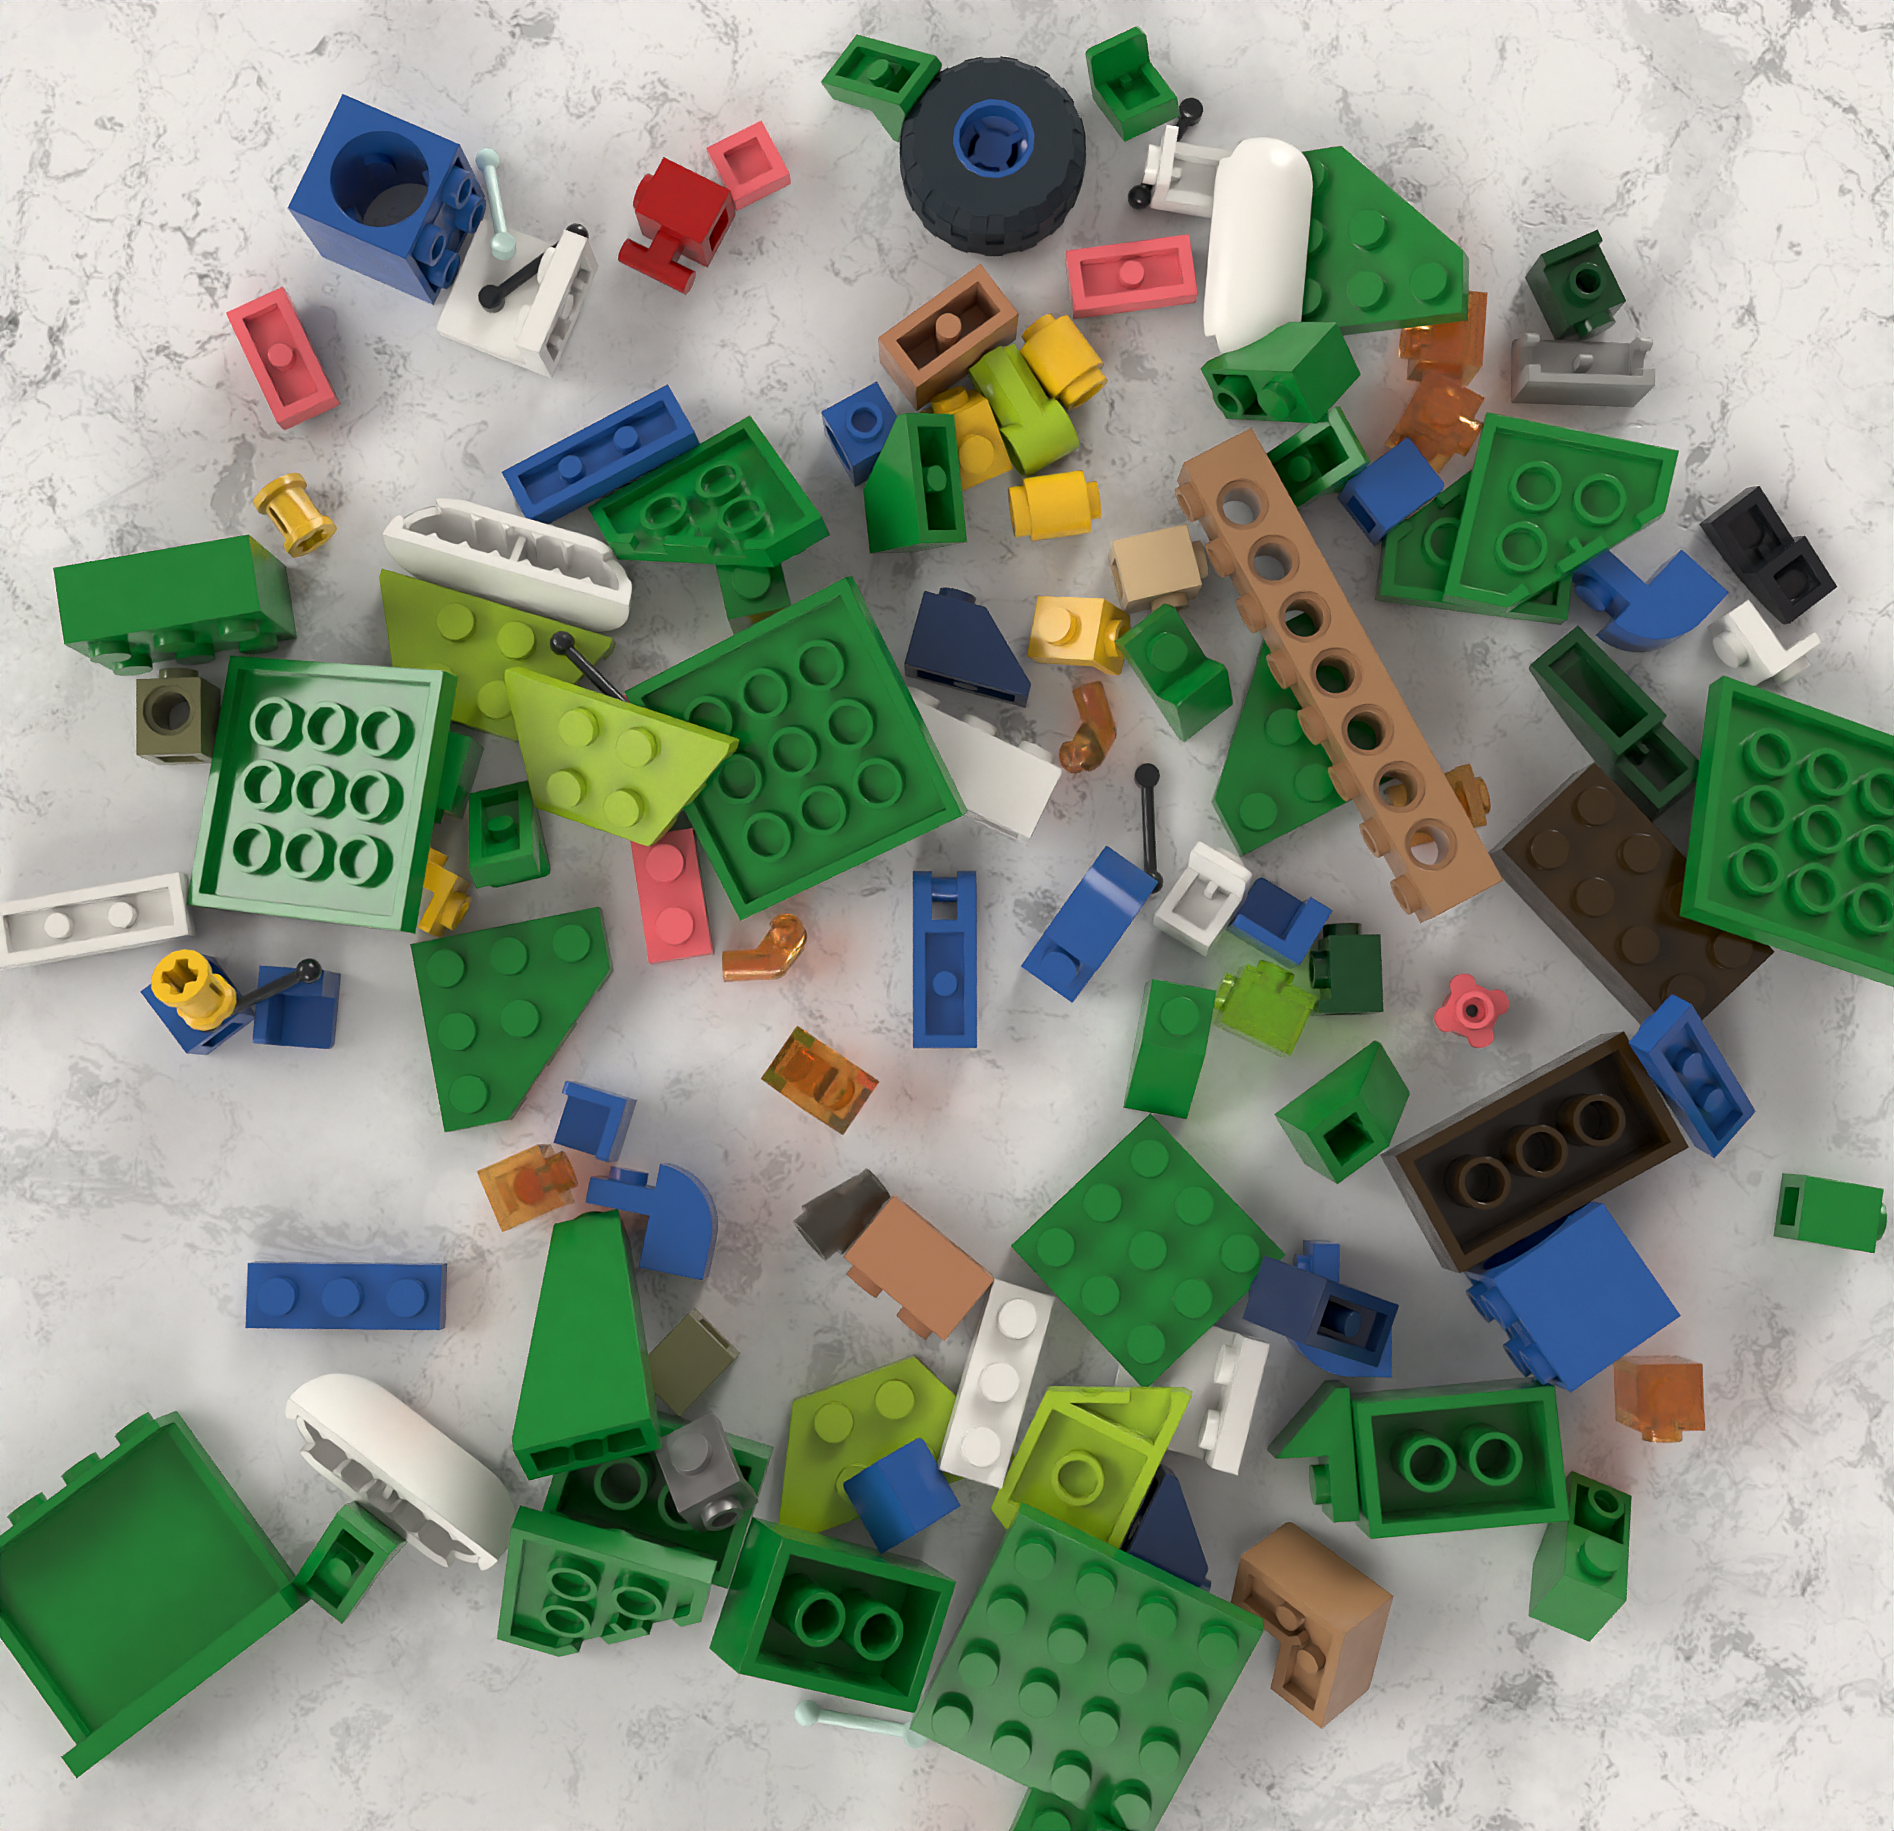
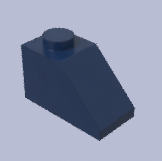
(964, 649)
(1320, 1312)
(1165, 1532)

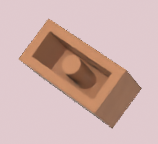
(947, 336)
(917, 1269)

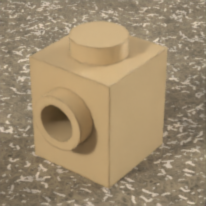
(1157, 569)

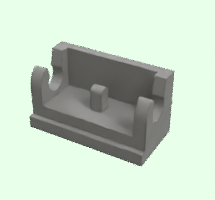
(1579, 372)

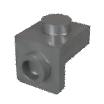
(705, 1475)

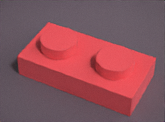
(1131, 276)
(283, 358)
(672, 898)

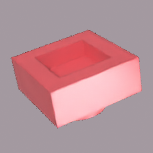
(749, 165)

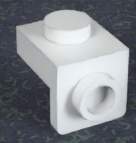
(1182, 175)
(1751, 647)
(1204, 898)

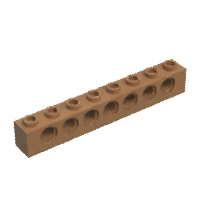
(1245, 474)

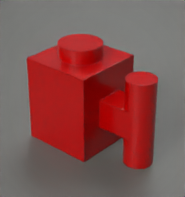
(682, 217)

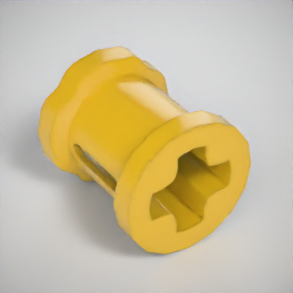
(294, 514)
(187, 983)

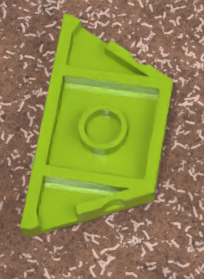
(477, 643)
(609, 758)
(851, 1428)
(1092, 1455)

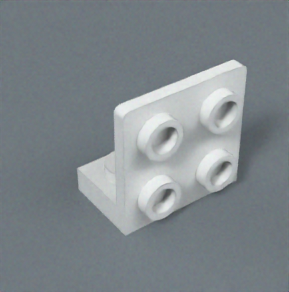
(536, 315)
(1225, 1380)

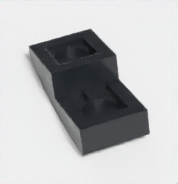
(1766, 558)

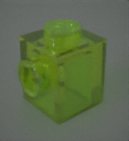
(1263, 1007)

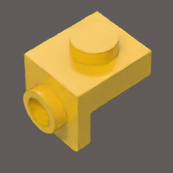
(977, 435)
(1078, 633)
(450, 897)

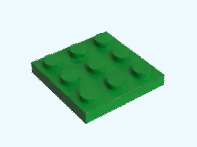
(1147, 1251)

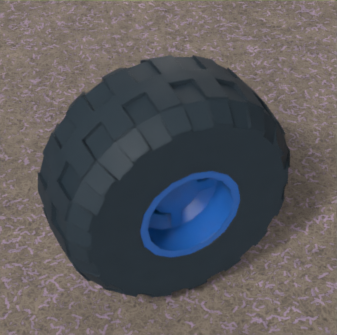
(993, 156)

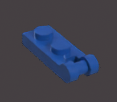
(944, 963)

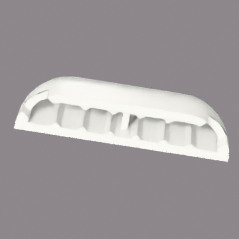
(1257, 242)
(513, 563)
(403, 1470)

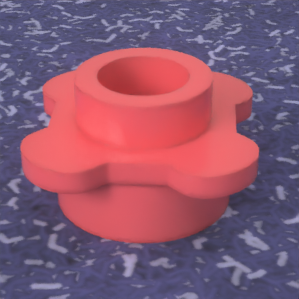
(1453, 1014)

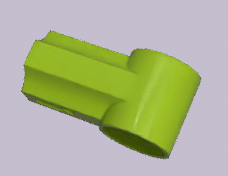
(1030, 424)

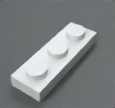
(95, 920)
(995, 1383)

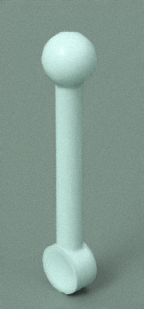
(502, 243)
(809, 1713)

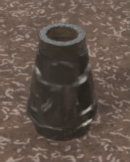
(840, 1214)

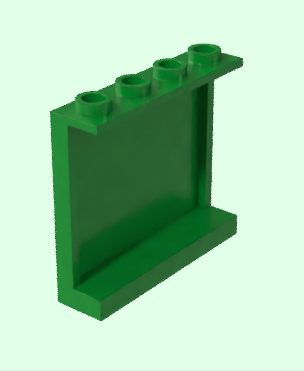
(135, 1584)

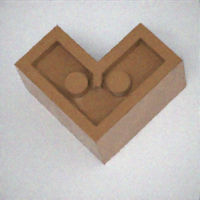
(1321, 1614)

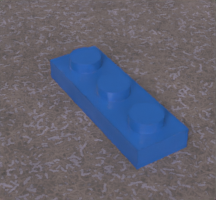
(601, 457)
(1692, 1075)
(346, 1295)

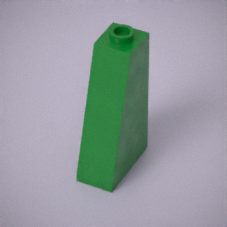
(588, 1361)

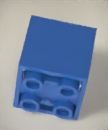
(355, 163)
(1570, 1298)

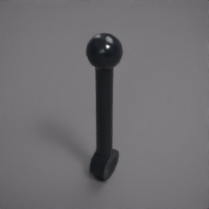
(1190, 115)
(493, 297)
(563, 644)
(1146, 778)
(307, 971)

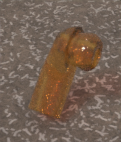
(1095, 733)
(772, 956)

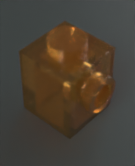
(1449, 347)
(1439, 419)
(819, 1080)
(528, 1185)
(1659, 1396)

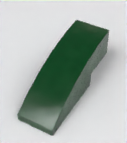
(1616, 723)

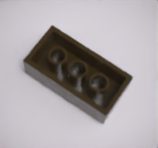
(1615, 899)
(1534, 1151)

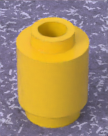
(1063, 360)
(1054, 506)

